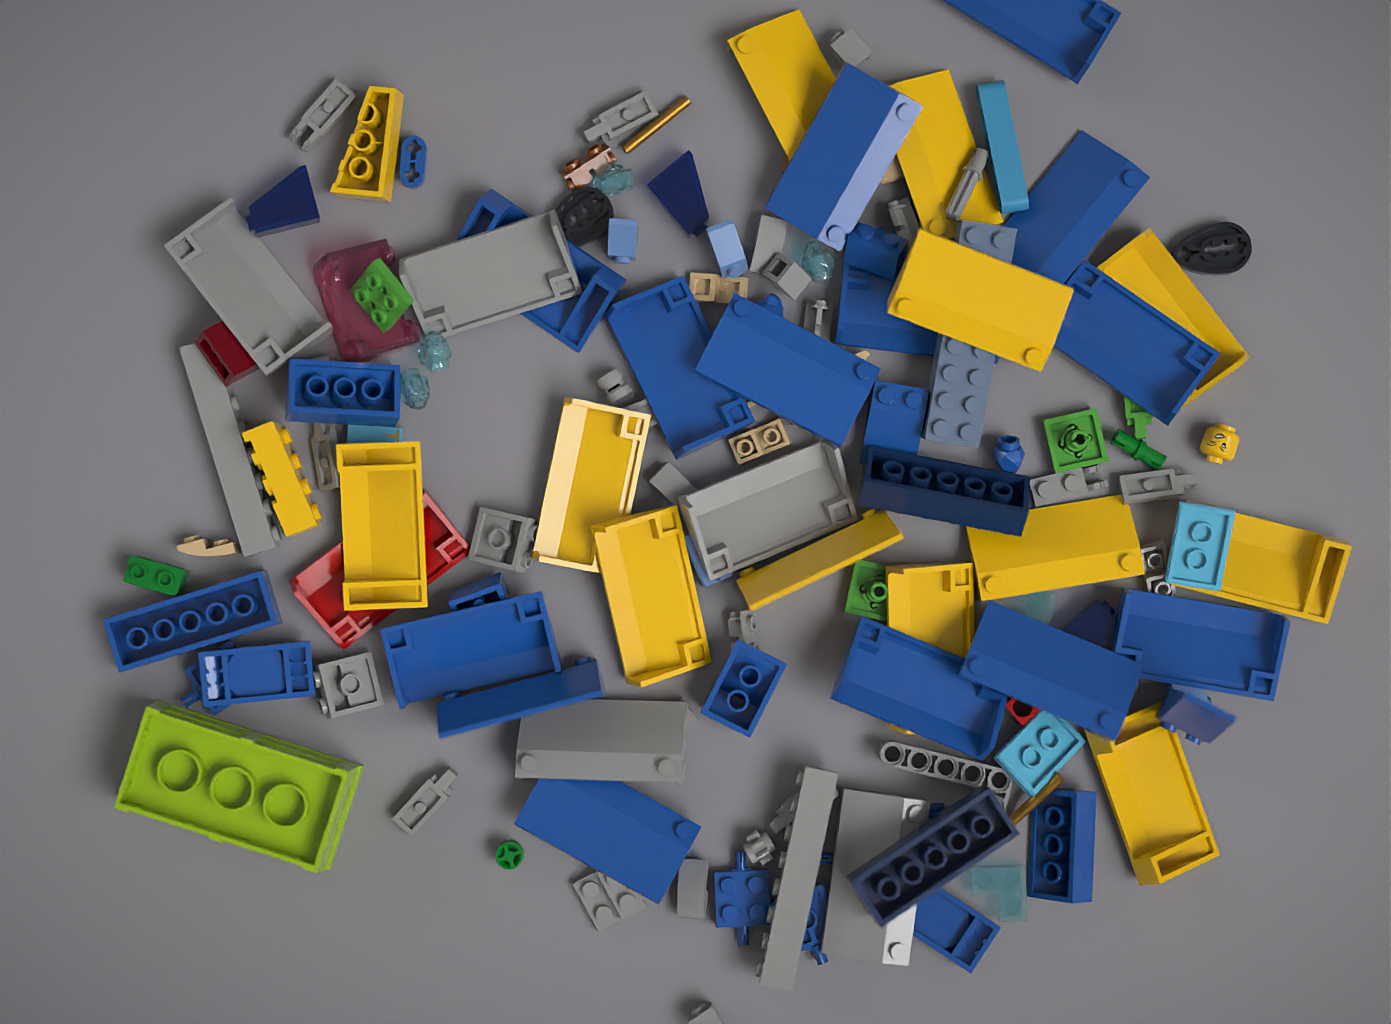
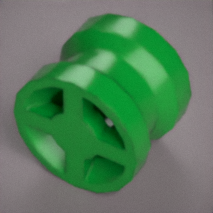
(506, 861)

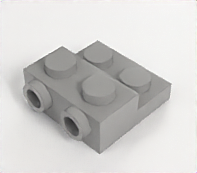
(503, 540)
(347, 685)
(607, 899)

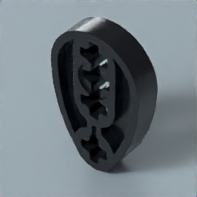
(573, 206)
(1219, 264)

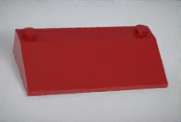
(321, 583)

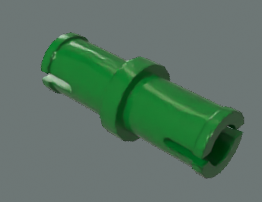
(1138, 449)

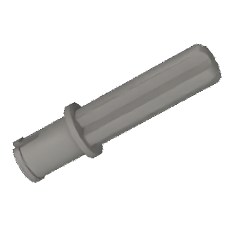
(971, 175)

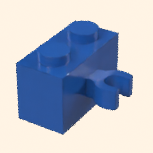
(876, 250)
(479, 592)

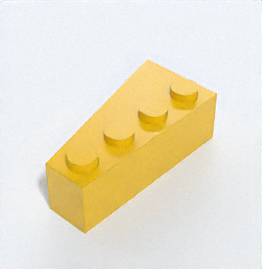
(372, 148)
(284, 478)

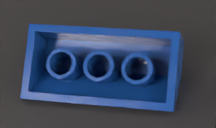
(342, 393)
(1063, 846)

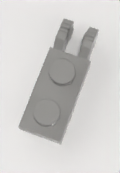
(324, 113)
(1064, 485)

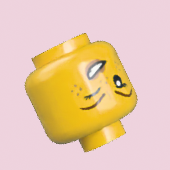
(1219, 443)

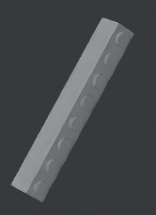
(231, 455)
(797, 878)

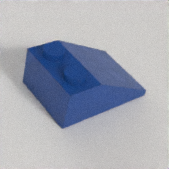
(894, 418)
(743, 688)
(1193, 716)

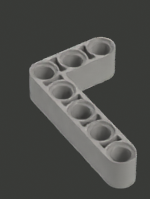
(957, 772)

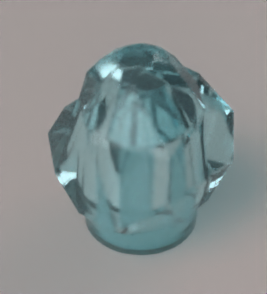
(615, 180)
(817, 261)
(434, 352)
(414, 389)

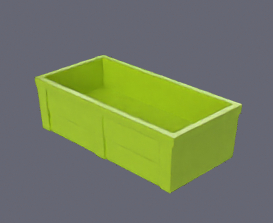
(239, 786)

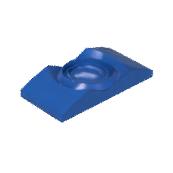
(256, 673)
(954, 928)

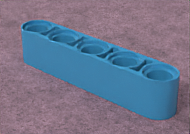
(1002, 147)

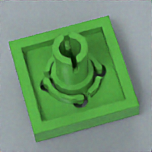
(381, 295)
(1091, 451)
(858, 603)

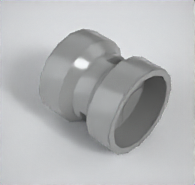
(612, 380)

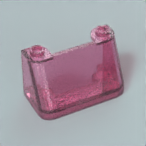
(353, 329)

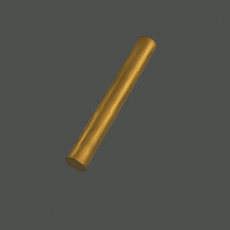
(656, 124)
(1032, 802)

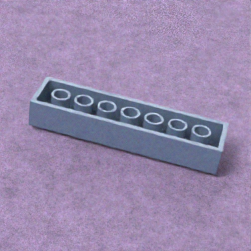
(959, 370)

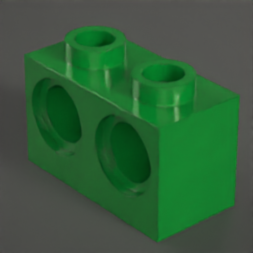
(156, 575)

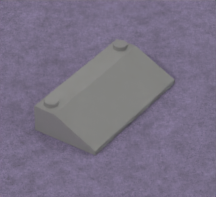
(491, 275)
(248, 288)
(769, 508)
(605, 742)
(865, 828)

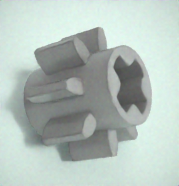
(759, 847)

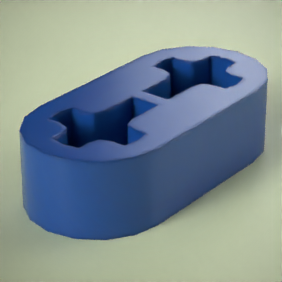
(406, 162)

